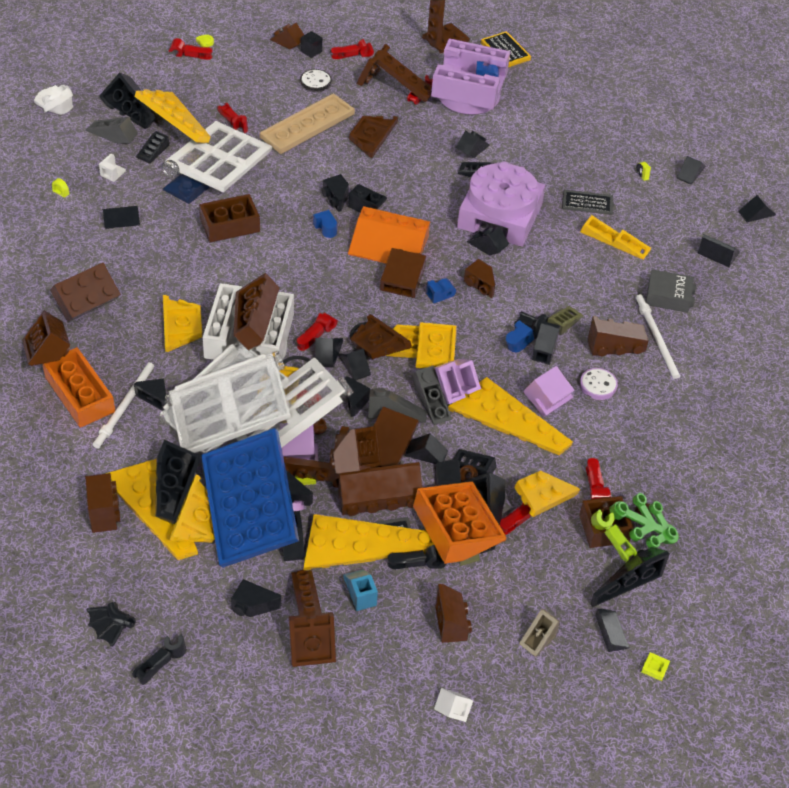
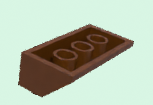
(46, 340)
(357, 451)
(379, 488)

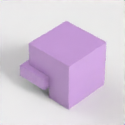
(457, 379)
(549, 391)
(302, 446)

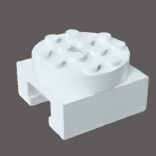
(220, 325)

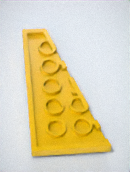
(172, 110)

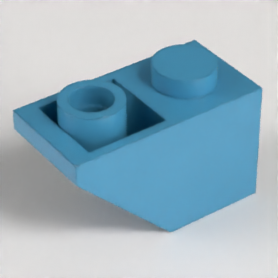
(361, 589)

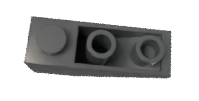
(431, 394)

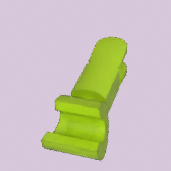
(613, 534)

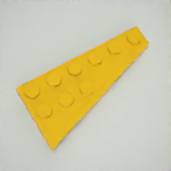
(506, 414)
(138, 490)
(352, 541)

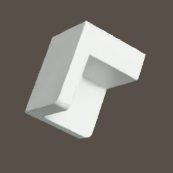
(109, 169)
(453, 704)

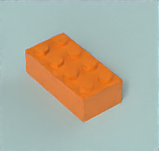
(79, 388)

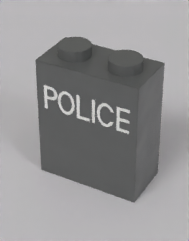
(670, 291)

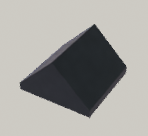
(717, 251)

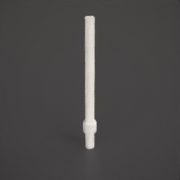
(646, 311)
(106, 430)

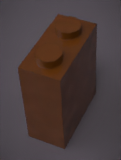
(403, 273)

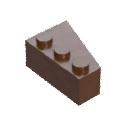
(616, 338)

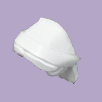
(55, 99)

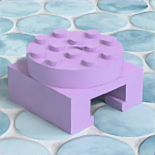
(457, 81)
(504, 197)

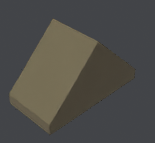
(540, 632)

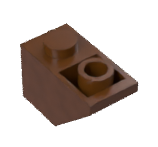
(288, 36)
(480, 277)

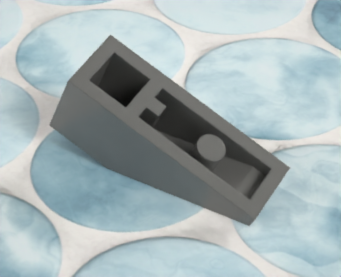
(116, 130)
(385, 398)

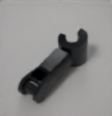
(416, 558)
(160, 659)

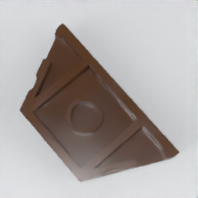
(371, 133)
(379, 339)

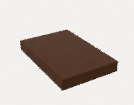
(394, 435)

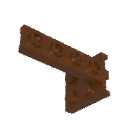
(437, 33)
(396, 70)
(316, 469)
(311, 631)

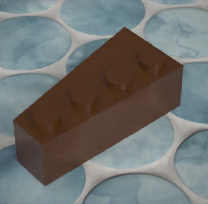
(254, 310)

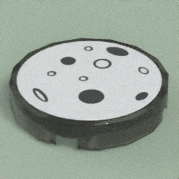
(315, 80)

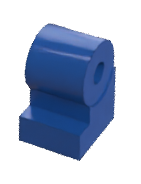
(491, 70)
(326, 222)
(440, 290)
(520, 338)

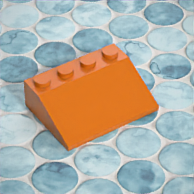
(382, 230)
(457, 520)

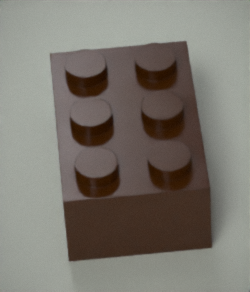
(229, 218)
(85, 292)

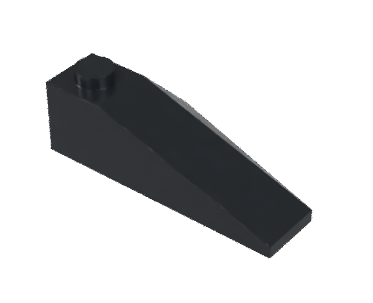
(121, 94)
(173, 478)
(493, 492)
(639, 570)

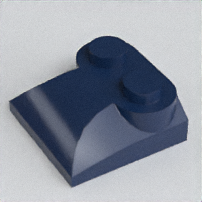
(185, 188)

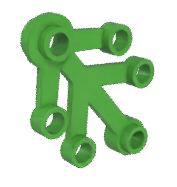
(667, 533)

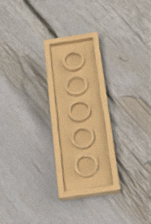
(307, 123)

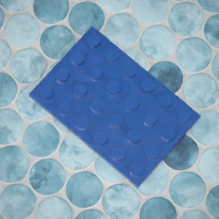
(249, 498)

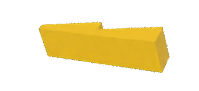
(622, 240)

